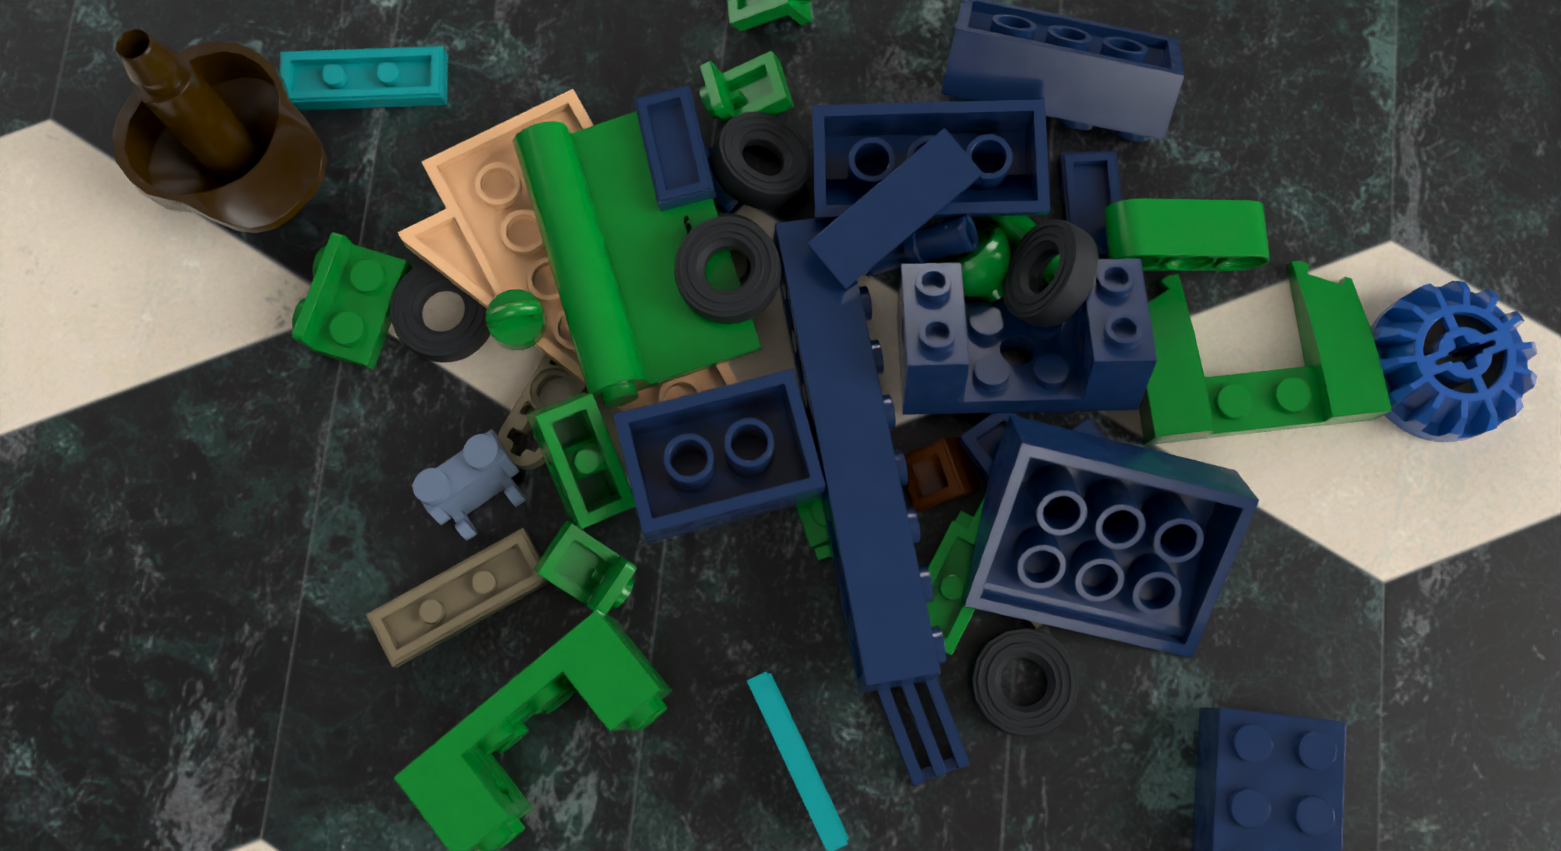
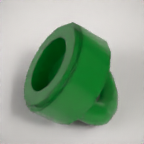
(516, 319)

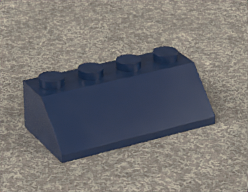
(1079, 66)
(866, 142)

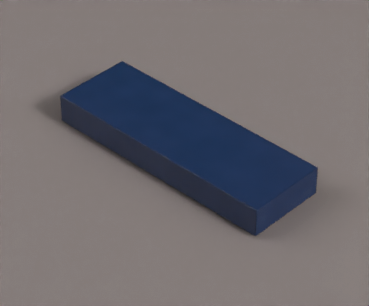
(894, 209)

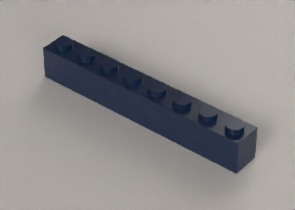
(863, 475)

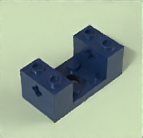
(1084, 364)

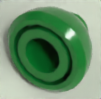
(986, 266)

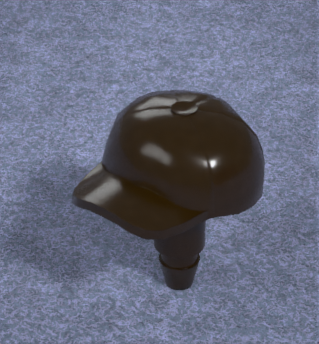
(214, 134)

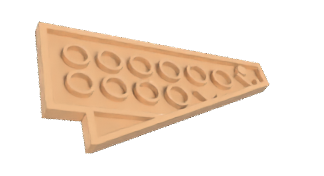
(493, 243)

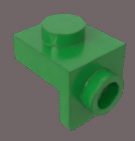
(746, 88)
(586, 569)

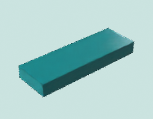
(366, 77)
(798, 761)

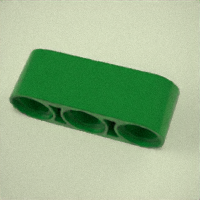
(1188, 234)

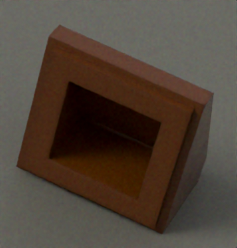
(939, 474)

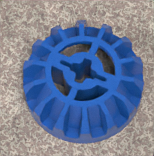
(1423, 391)

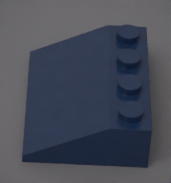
(1106, 537)

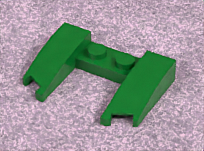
(1335, 386)

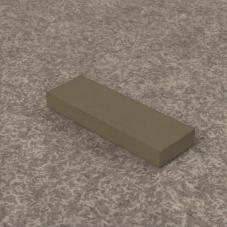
(457, 598)

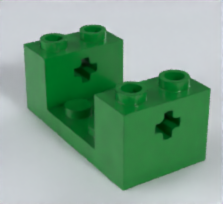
(463, 785)

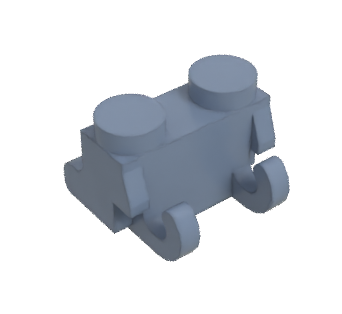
(468, 482)

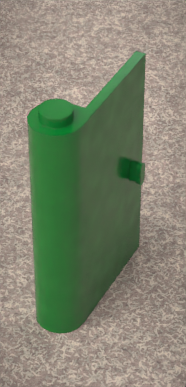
(617, 260)

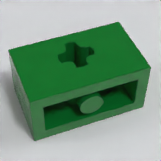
(581, 459)

